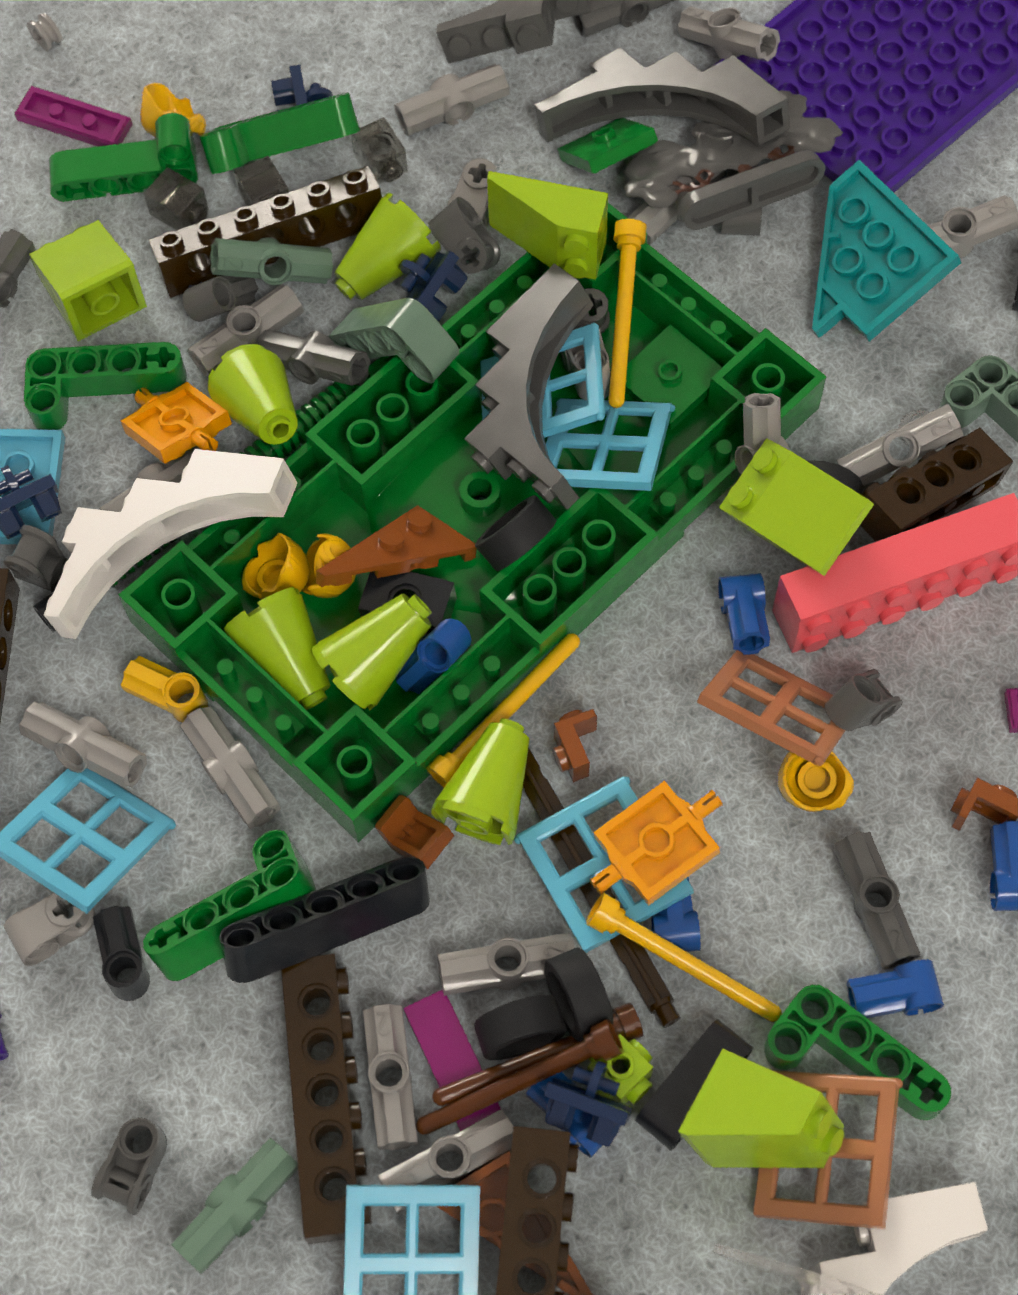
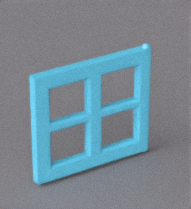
(592, 374)
(597, 478)
(80, 833)
(561, 886)
(411, 1262)

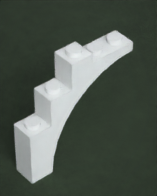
(155, 512)
(913, 1230)

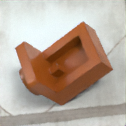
(569, 750)
(988, 800)
(413, 832)

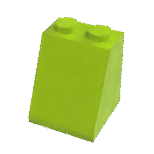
(89, 279)
(760, 1119)

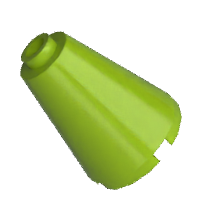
(381, 246)
(255, 392)
(281, 642)
(374, 648)
(488, 785)

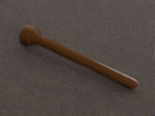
(624, 1021)
(599, 1043)

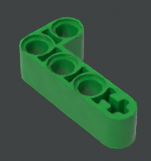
(279, 132)
(124, 166)
(107, 362)
(192, 936)
(860, 1060)

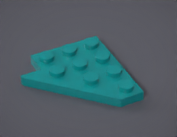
(874, 256)

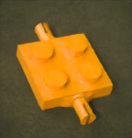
(175, 422)
(656, 842)

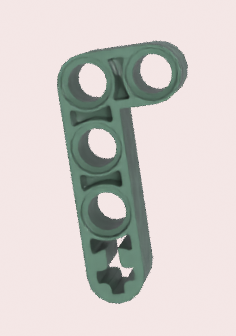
(399, 329)
(982, 397)

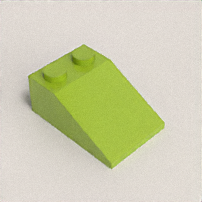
(551, 221)
(796, 506)

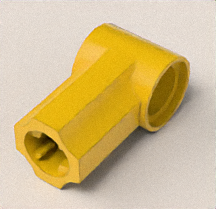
(163, 687)

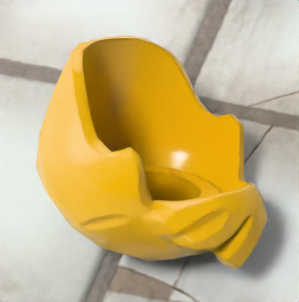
(159, 100)
(320, 554)
(278, 566)
(814, 786)

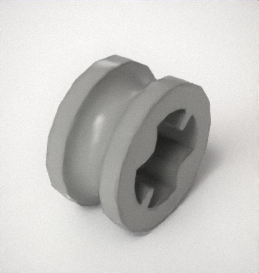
(45, 31)

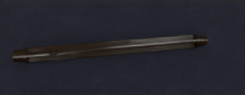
(575, 853)

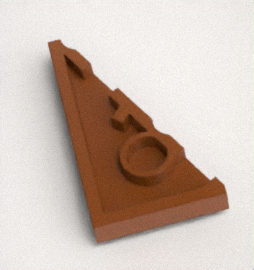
(403, 545)
(536, 1228)

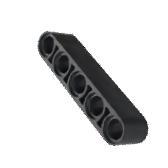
(324, 919)

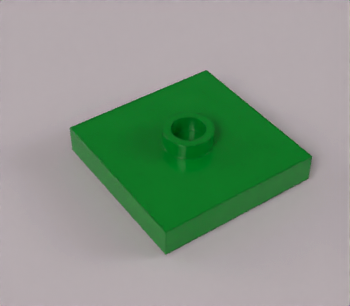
(607, 145)
(671, 372)

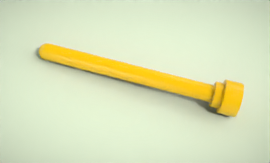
(629, 236)
(445, 766)
(609, 917)

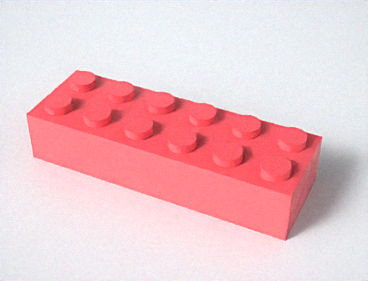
(899, 575)

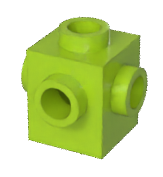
(635, 1081)

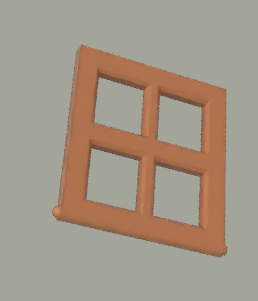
(777, 706)
(877, 1151)

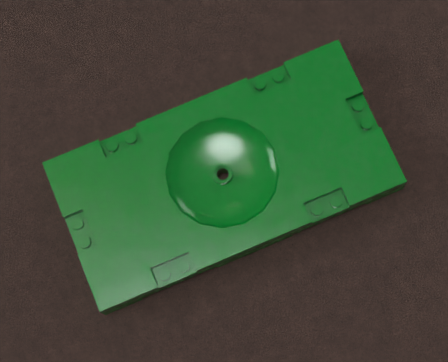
(406, 447)

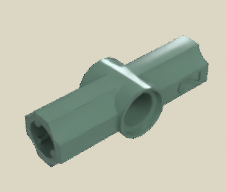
(248, 259)
(235, 1205)

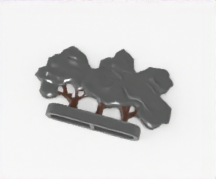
(722, 149)

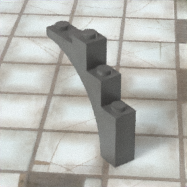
(506, 25)
(623, 88)
(515, 387)

